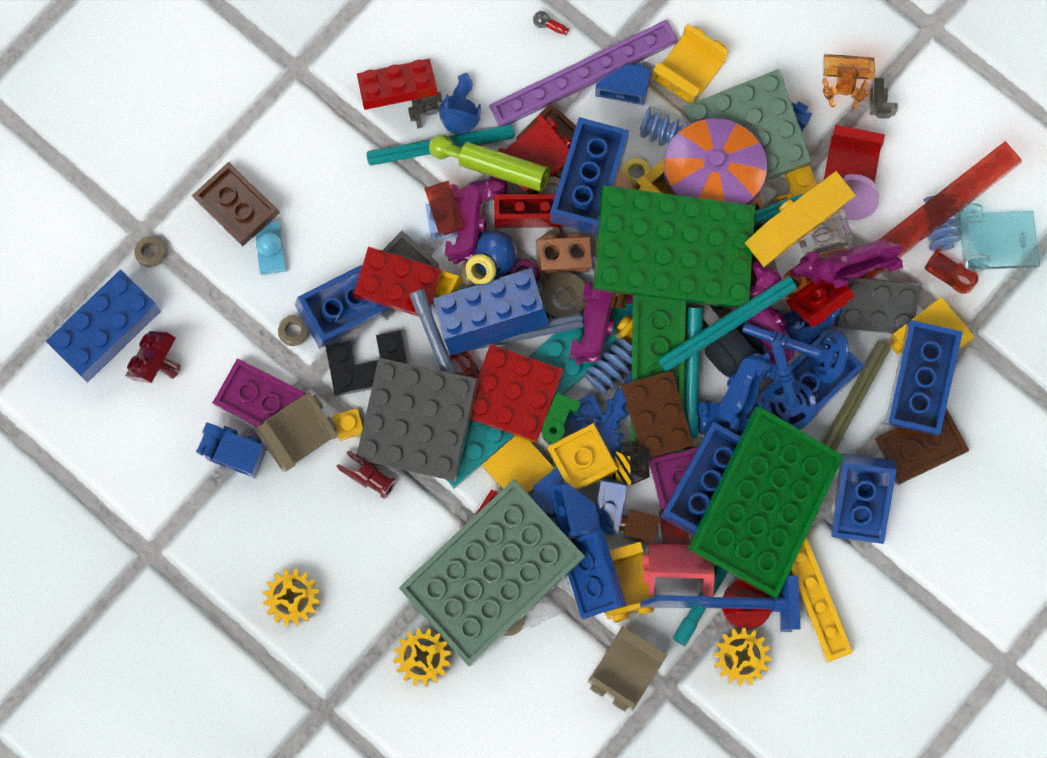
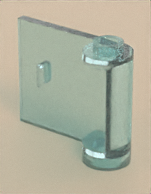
(995, 239)

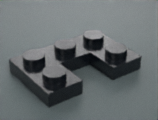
(353, 377)

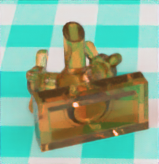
(847, 71)

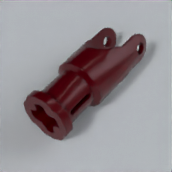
(369, 476)

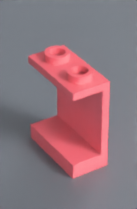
(676, 562)

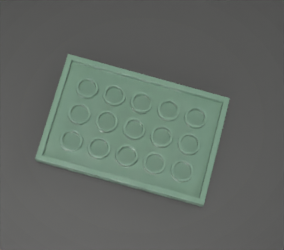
(492, 572)

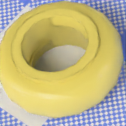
(635, 162)
(487, 262)

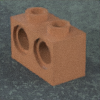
(565, 261)

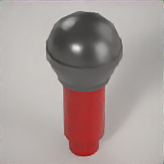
(542, 20)

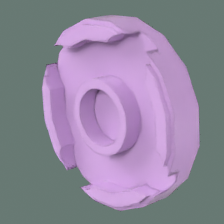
(866, 197)

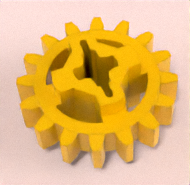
(294, 608)
(753, 662)
(411, 664)

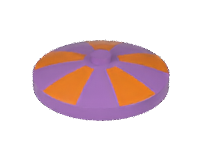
(715, 162)

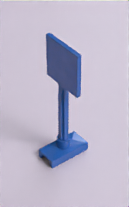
(786, 604)

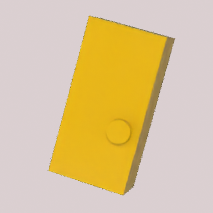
(799, 218)

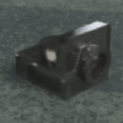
(878, 100)
(426, 106)

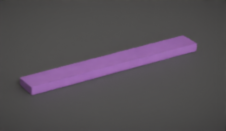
(583, 74)

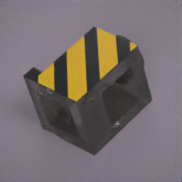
(632, 463)

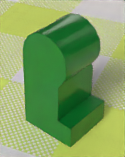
(558, 414)

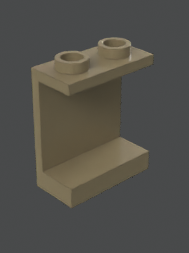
(296, 431)
(626, 669)

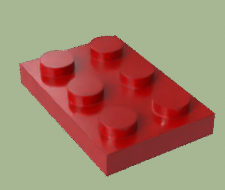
(397, 84)
(391, 278)

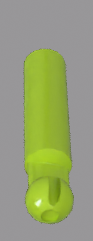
(492, 163)

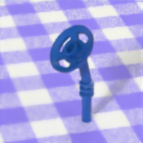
(821, 354)
(791, 388)

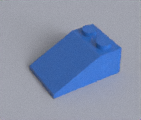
(332, 309)
(863, 498)

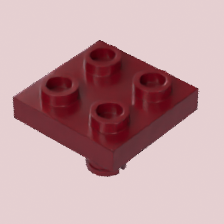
(152, 358)

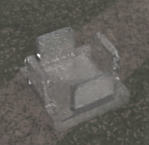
(829, 237)

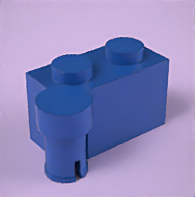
(230, 450)

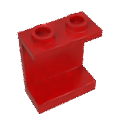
(542, 146)
(854, 152)

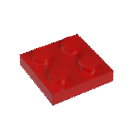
(819, 301)

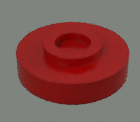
(745, 618)

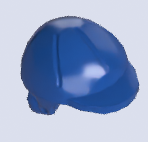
(456, 111)
(500, 249)
(802, 331)

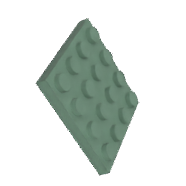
(768, 113)

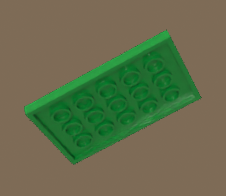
(673, 247)
(765, 502)

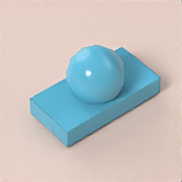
(270, 249)

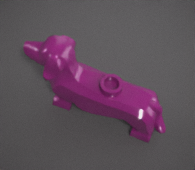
(470, 205)
(849, 263)
(767, 318)
(596, 325)

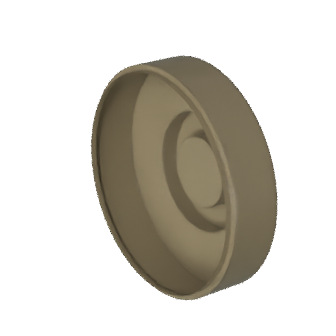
(573, 290)

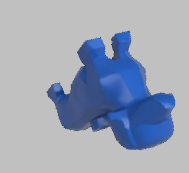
(740, 395)

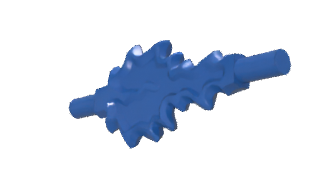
(610, 420)

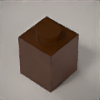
(639, 526)

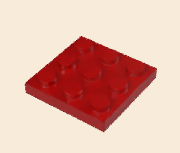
(514, 393)

